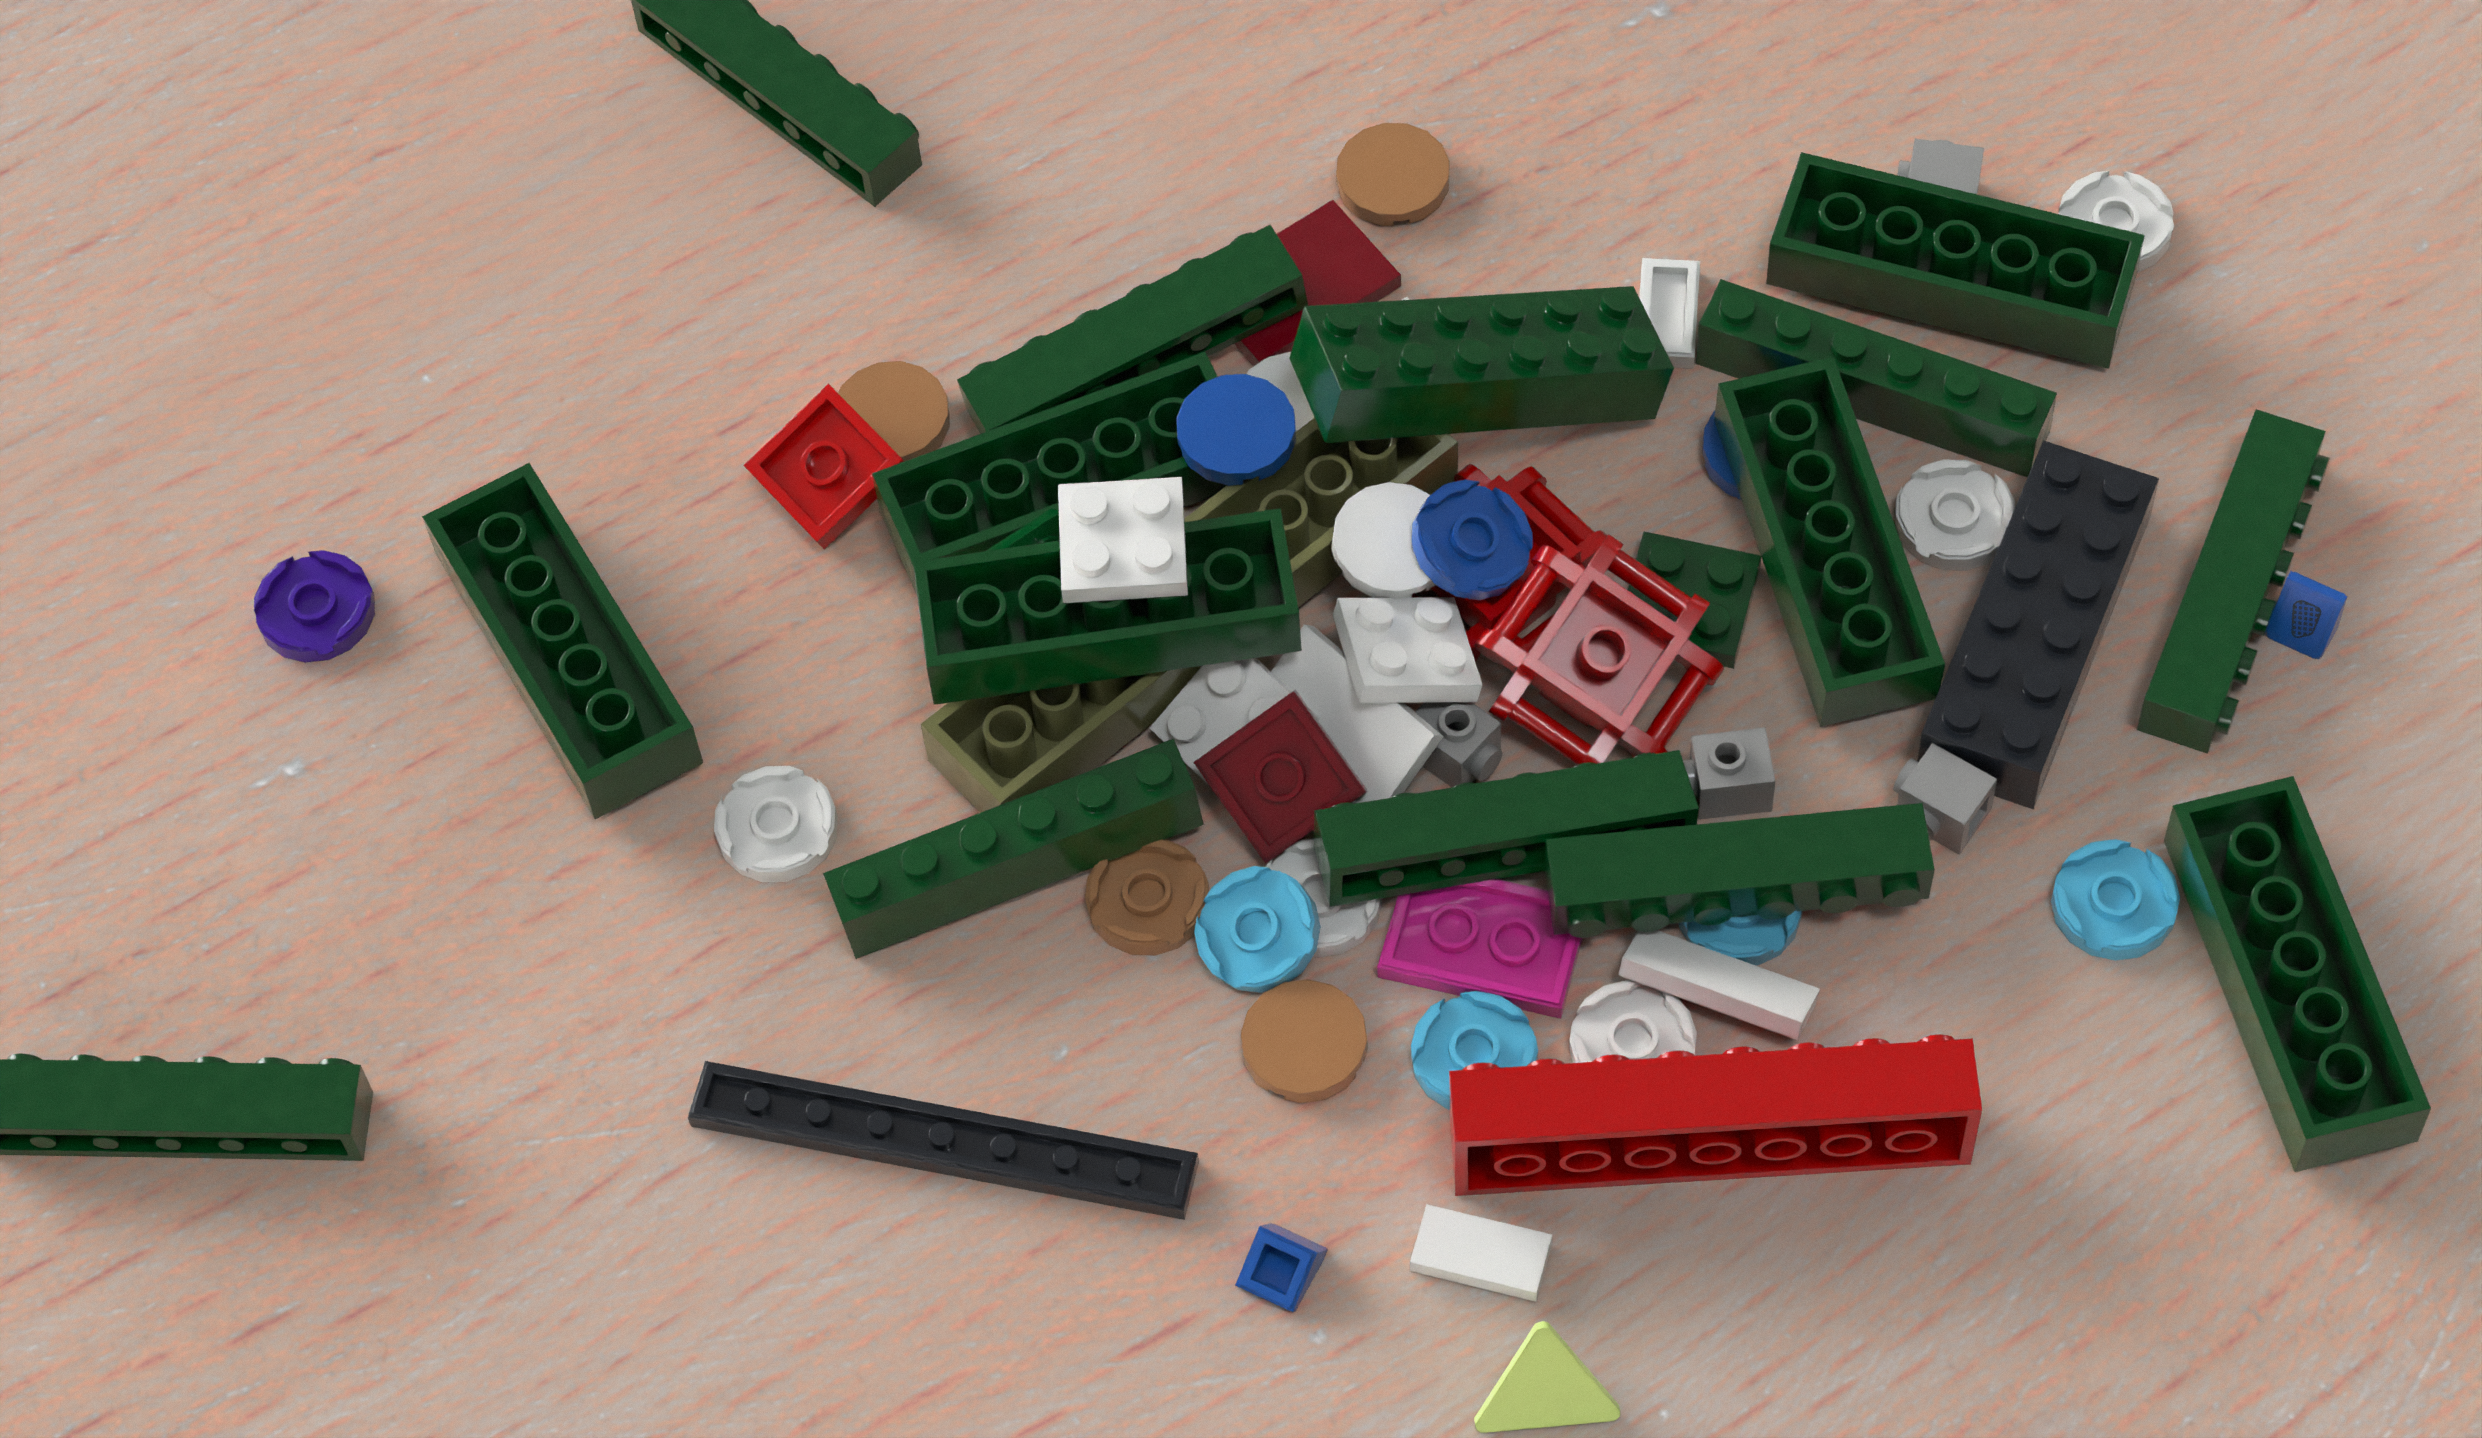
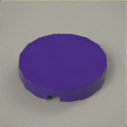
(314, 606)

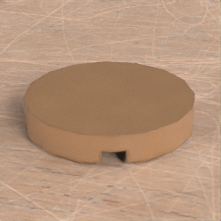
(1392, 174)
(901, 405)
(1147, 916)
(1304, 1040)

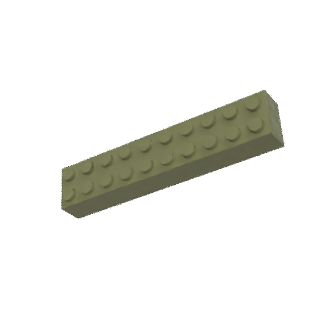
(1040, 737)

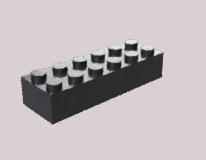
(2040, 618)

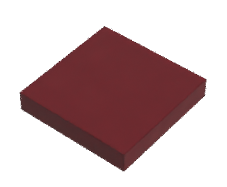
(1278, 774)

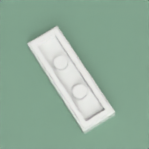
(1719, 982)

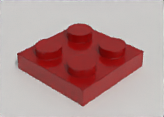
(823, 465)

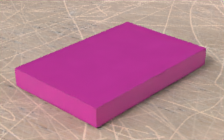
(1483, 940)

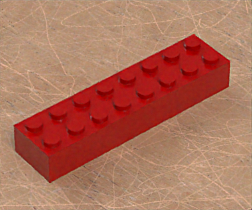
(1714, 1115)

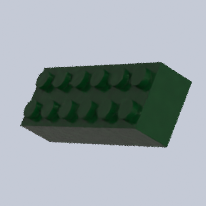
(1954, 259)
(1479, 363)
(1006, 477)
(1828, 542)
(1002, 626)
(563, 640)
(2295, 974)

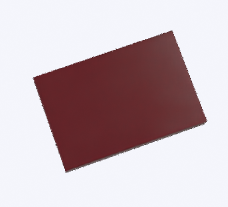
(1336, 268)

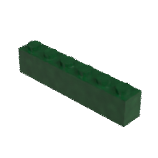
(787, 90)
(1186, 313)
(1884, 377)
(2232, 581)
(1491, 826)
(1014, 848)
(1738, 869)
(184, 1108)

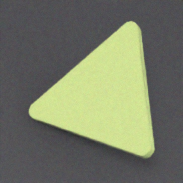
(1545, 1389)

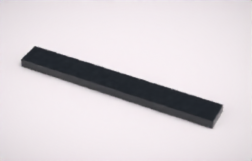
(944, 1140)

